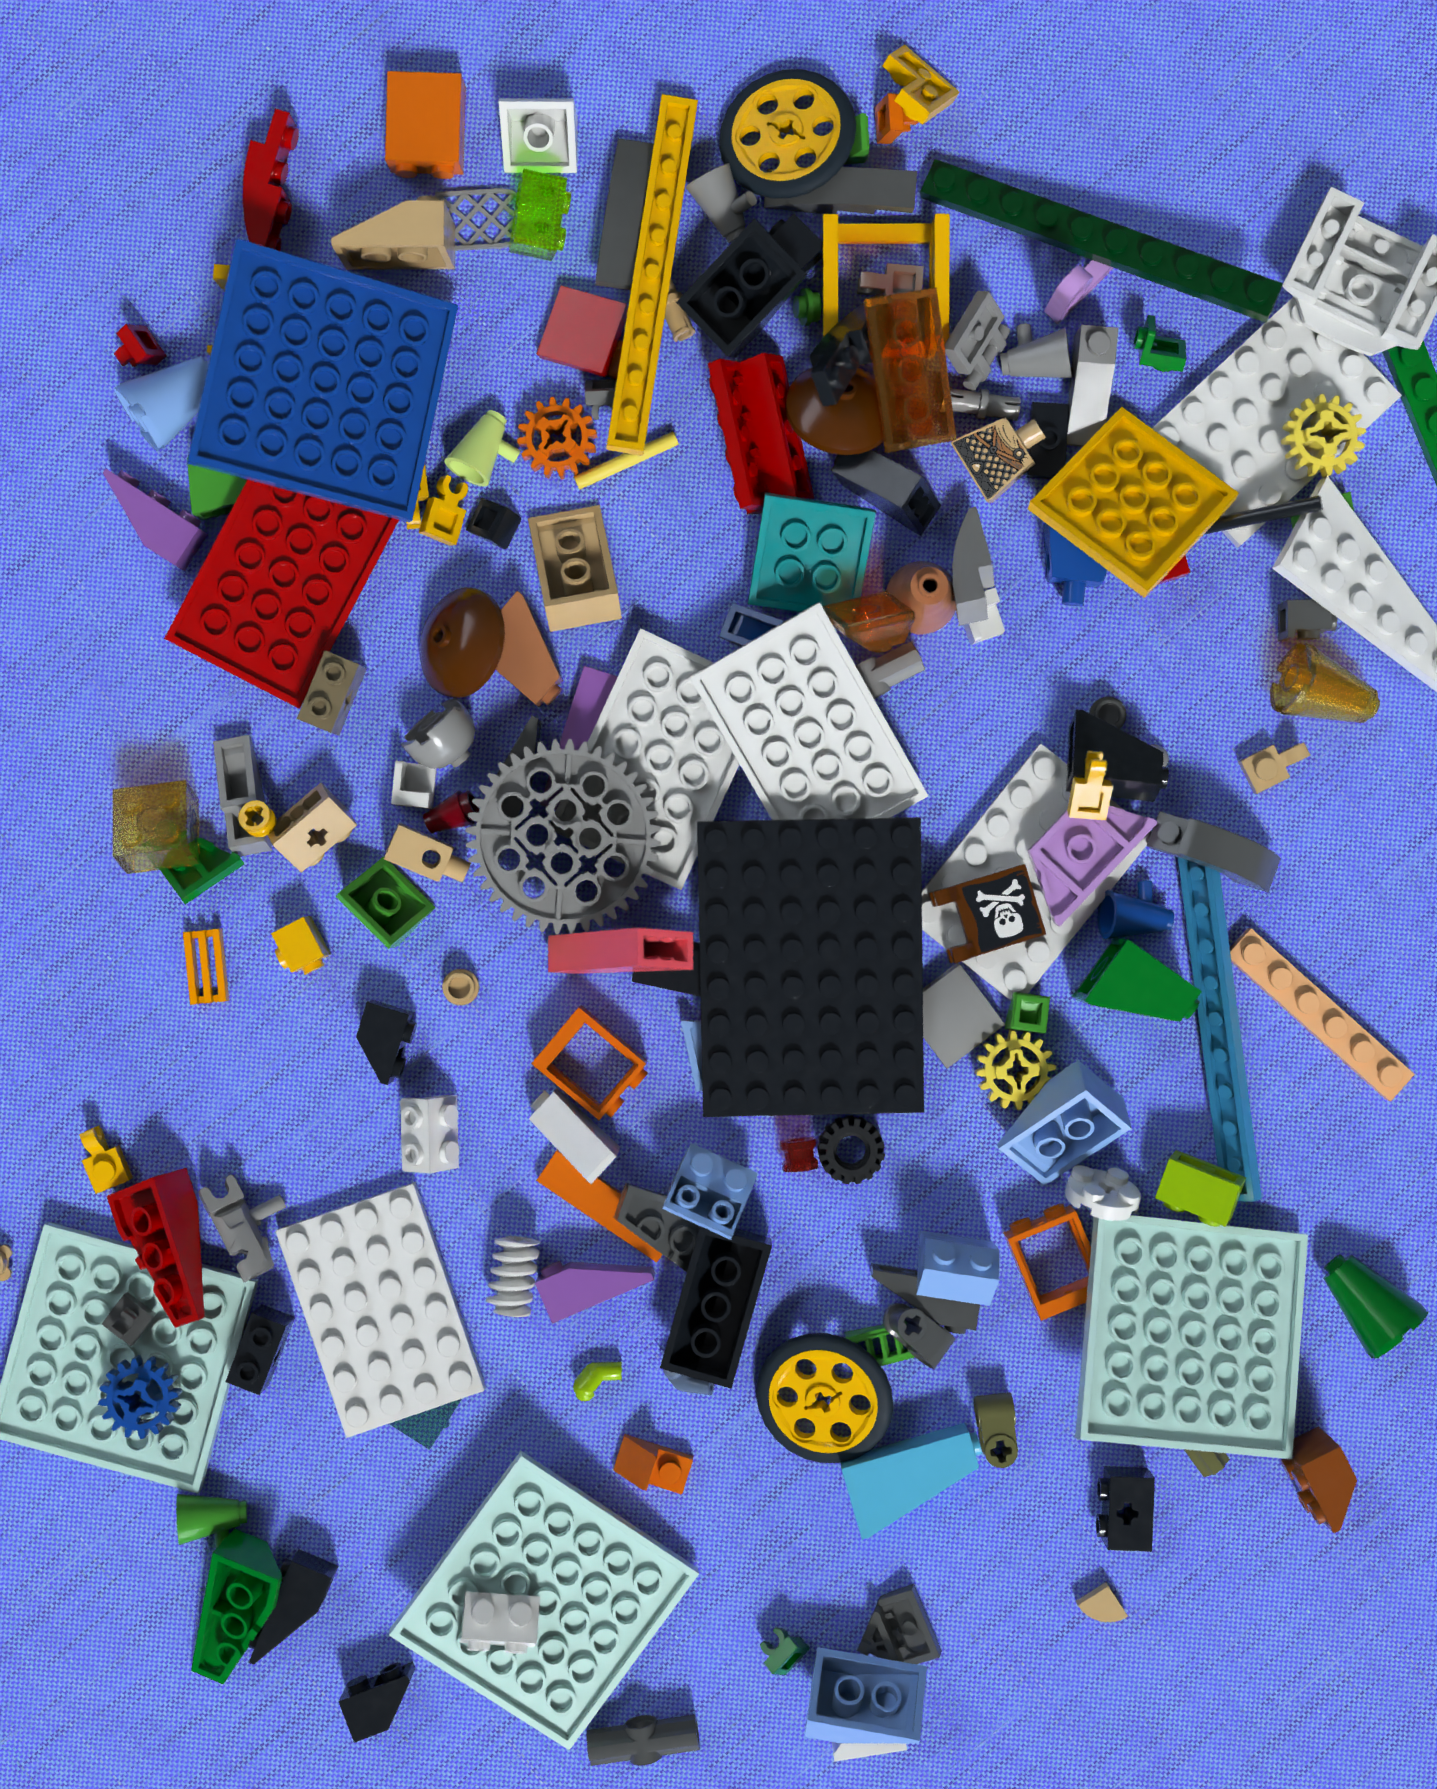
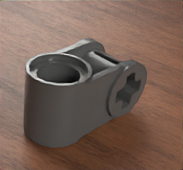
(920, 1335)

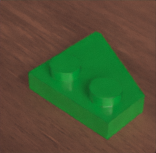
(196, 879)

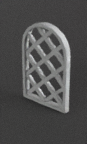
(465, 194)

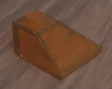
(872, 620)

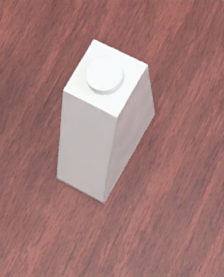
(573, 1134)

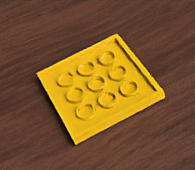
(1133, 501)

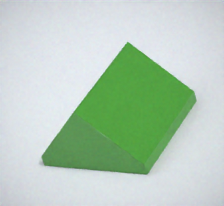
(386, 903)

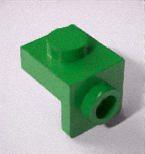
(1159, 351)

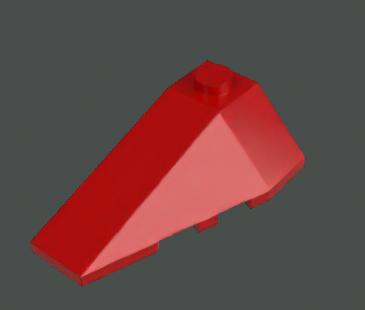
(164, 1229)

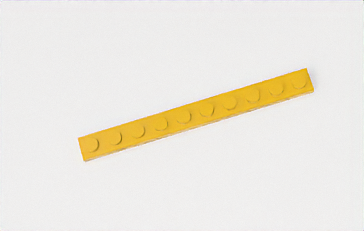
(652, 275)

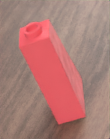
(620, 951)

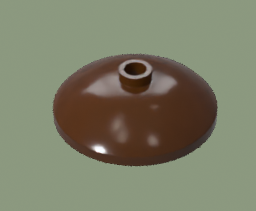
(841, 428)
(462, 642)

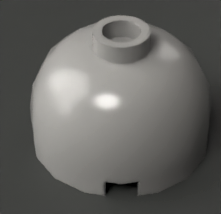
(441, 737)

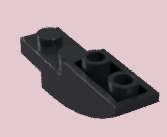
(840, 354)

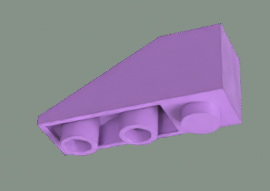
(159, 528)

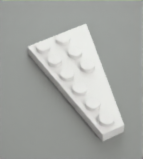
(1352, 578)

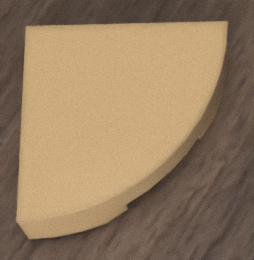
(1102, 1605)

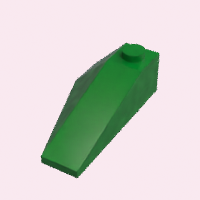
(236, 1603)

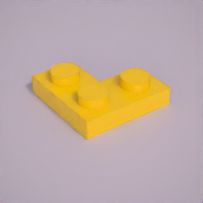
(924, 89)

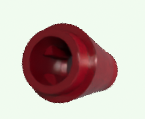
(451, 813)

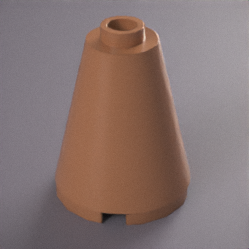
(931, 608)

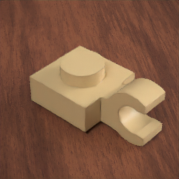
(1269, 767)

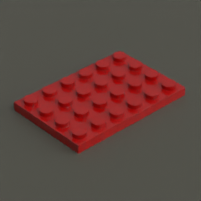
(279, 587)

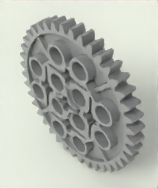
(559, 902)

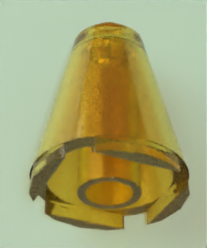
(1321, 688)

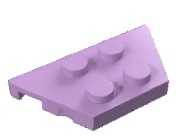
(1081, 853)

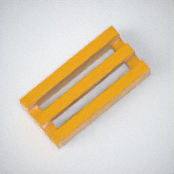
(192, 970)

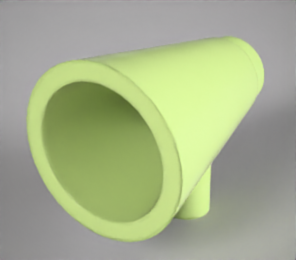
(477, 451)

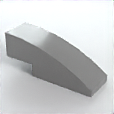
(971, 570)
(237, 785)

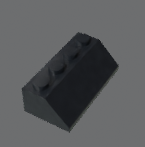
(716, 1306)

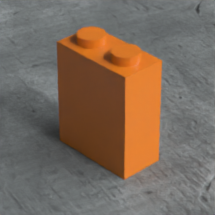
(425, 124)

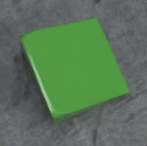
(860, 148)
(1028, 1013)

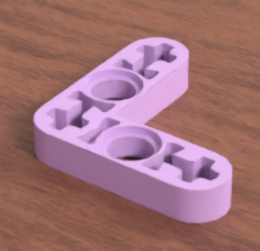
(1075, 289)

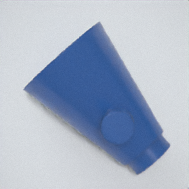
(1130, 916)

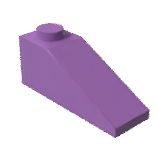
(583, 1285)

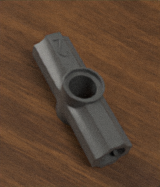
(643, 1740)

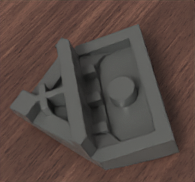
(900, 1629)

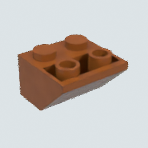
(1322, 1477)

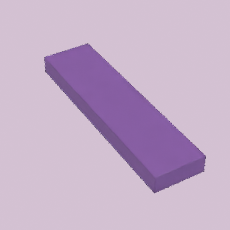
(584, 713)

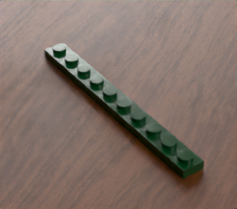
(1101, 240)

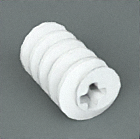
(514, 1276)

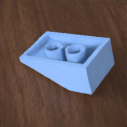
(1065, 1124)
(865, 1699)

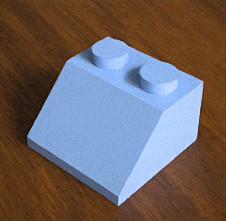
(957, 1268)

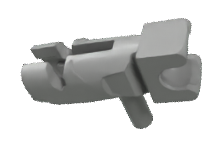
(240, 1225)

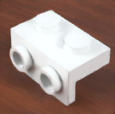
(429, 1134)
(500, 1621)

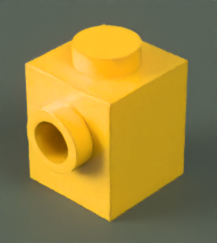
(300, 946)

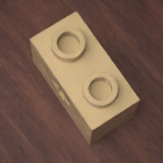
(294, 831)

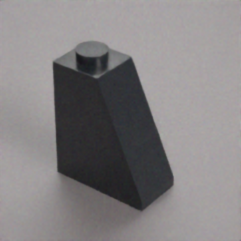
(888, 487)
(1131, 764)

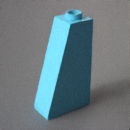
(906, 1474)

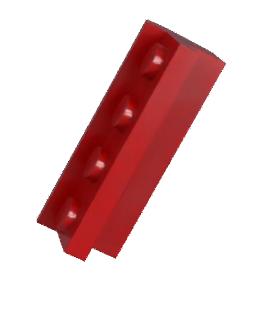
(757, 434)

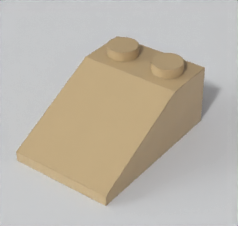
(403, 237)
(575, 568)

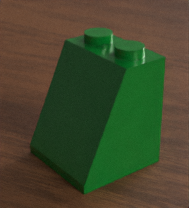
(1137, 983)

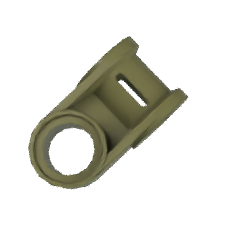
(996, 1423)

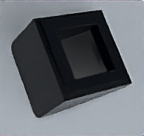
(494, 523)

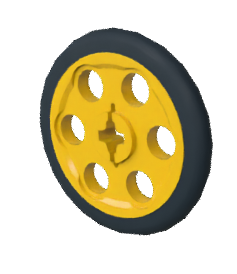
(785, 88)
(823, 1444)

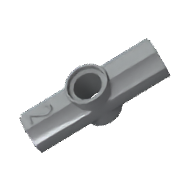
(890, 669)

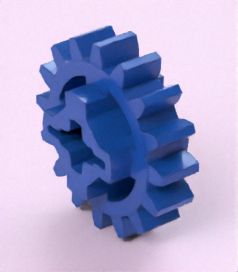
(124, 1401)

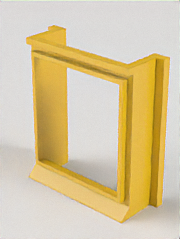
(935, 234)

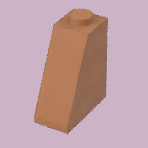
(525, 654)

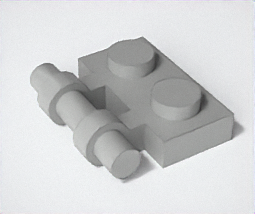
(977, 339)

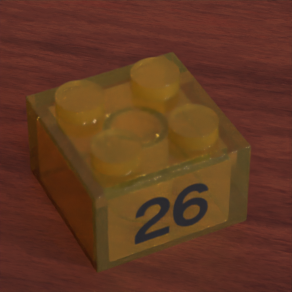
(155, 826)

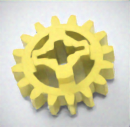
(1322, 451)
(1016, 1086)

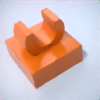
(890, 120)

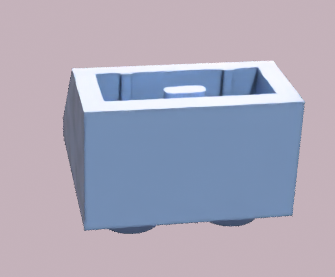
(710, 1191)

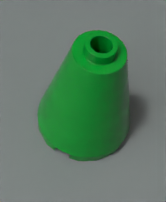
(1372, 1304)

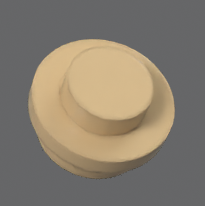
(460, 987)

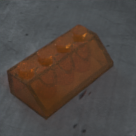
(910, 369)

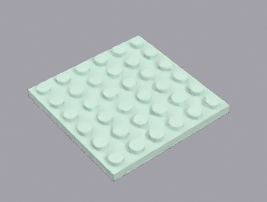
(1192, 1336)
(66, 1352)
(598, 1588)

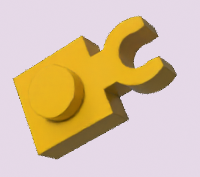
(441, 516)

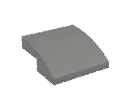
(956, 1015)

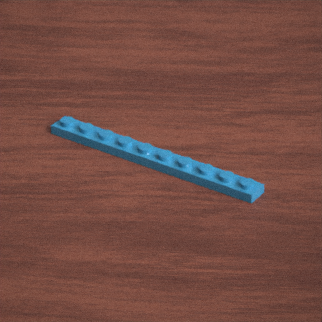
(1219, 1024)

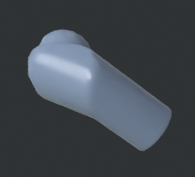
(689, 1384)

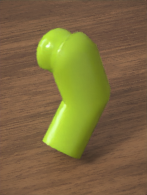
(593, 1375)

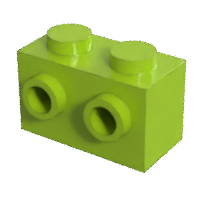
(1200, 1189)

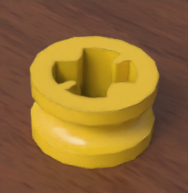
(259, 807)

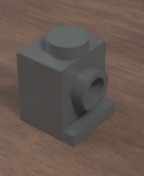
(1305, 619)

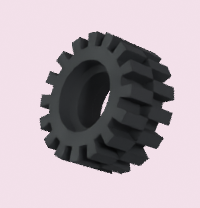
(851, 1171)

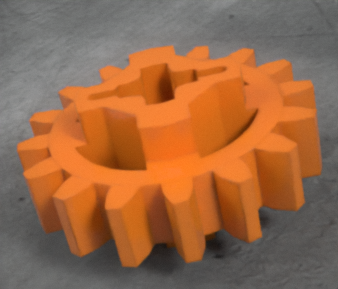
(547, 451)

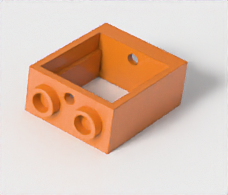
(613, 1100)
(1065, 1296)

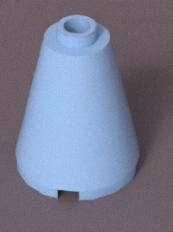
(164, 400)

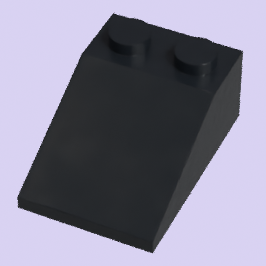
(742, 289)

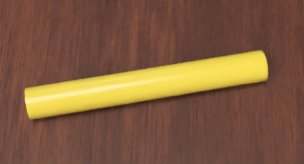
(625, 461)

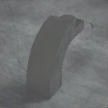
(1216, 849)

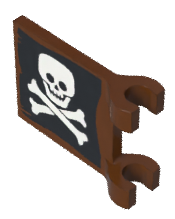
(993, 912)

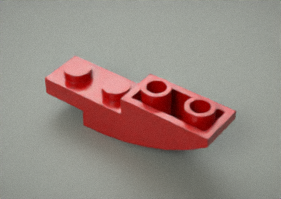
(264, 202)

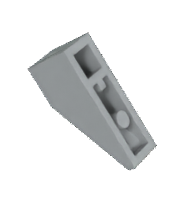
(1091, 381)

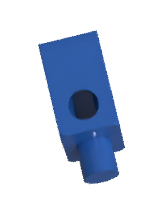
(1070, 567)

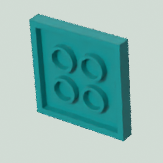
(809, 552)

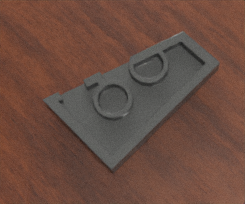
(669, 1234)

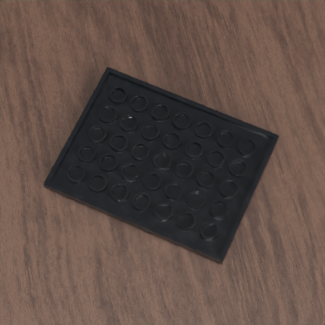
(811, 966)

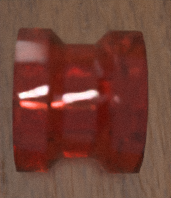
(799, 1154)

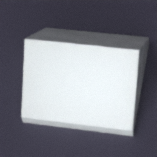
(539, 134)

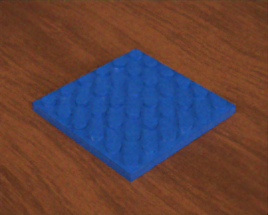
(322, 382)

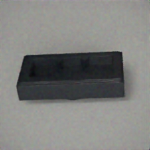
(1051, 451)

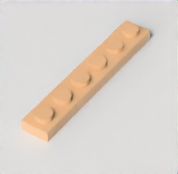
(1319, 1015)

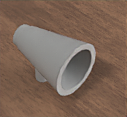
(720, 201)
(1038, 357)

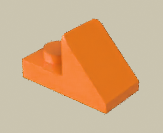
(652, 1464)

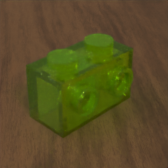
(538, 215)

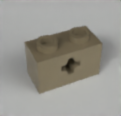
(331, 693)

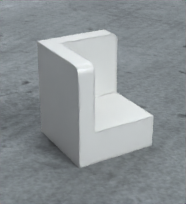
(987, 628)
(413, 785)

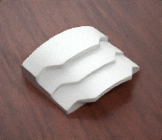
(1363, 280)

